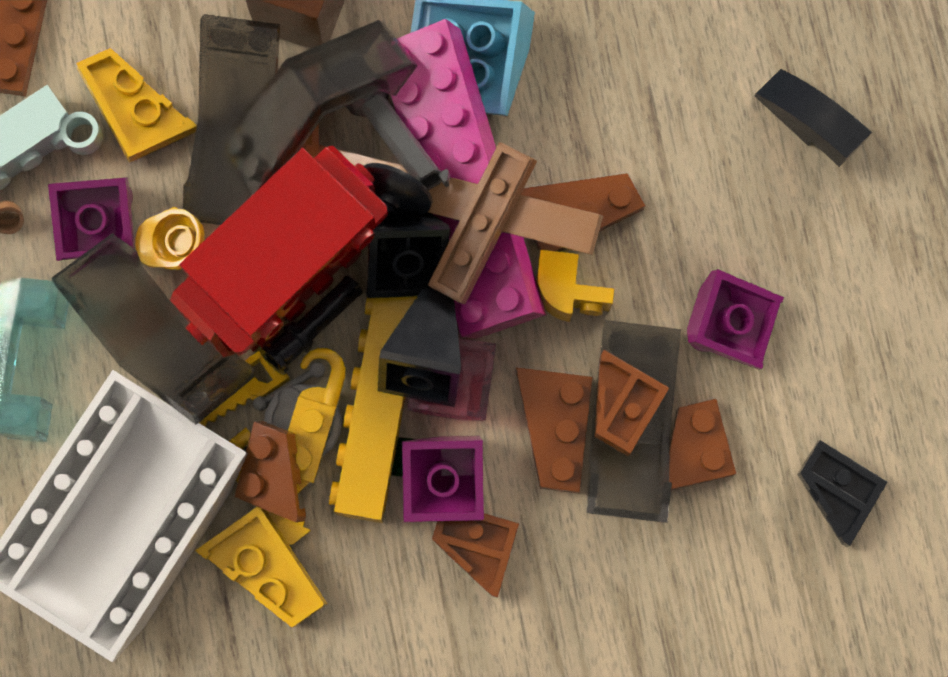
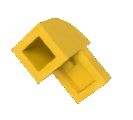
(559, 289)

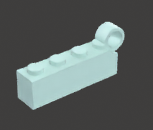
(38, 128)

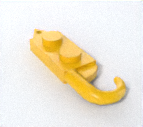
(315, 415)

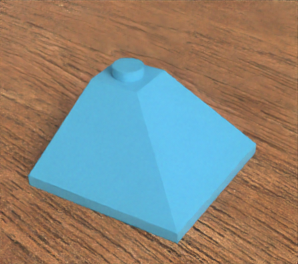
(495, 39)

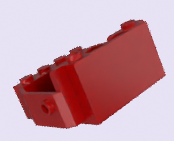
(278, 251)

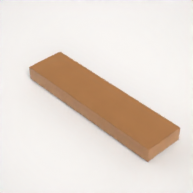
(482, 223)

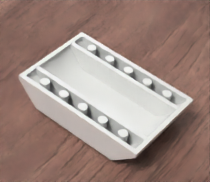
(116, 516)

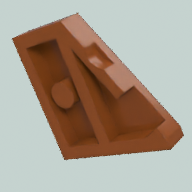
(624, 402)
(699, 446)

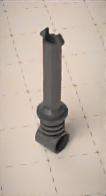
(399, 139)

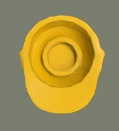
(168, 238)

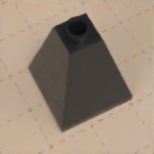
(405, 254)
(423, 352)

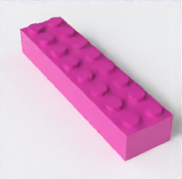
(451, 124)

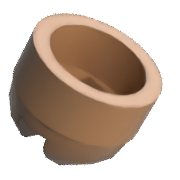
(9, 221)

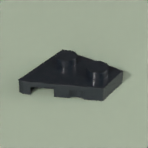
(840, 489)

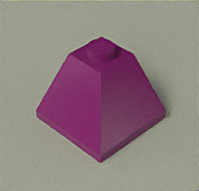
(443, 479)

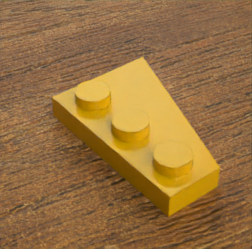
(132, 108)
(266, 566)

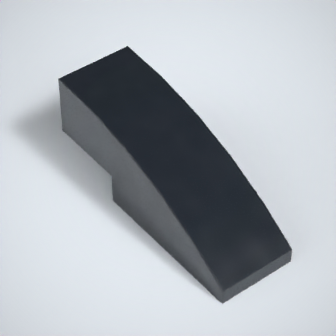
(813, 116)

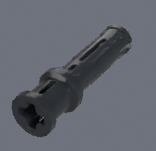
(299, 336)

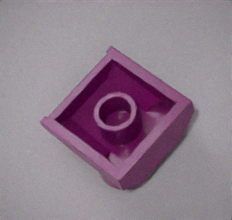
(89, 213)
(733, 319)

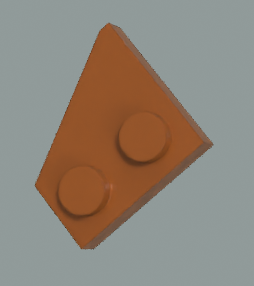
(271, 472)
(479, 547)

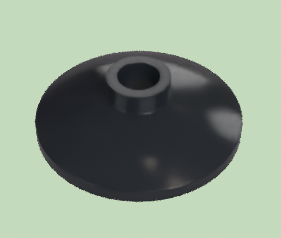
(399, 190)

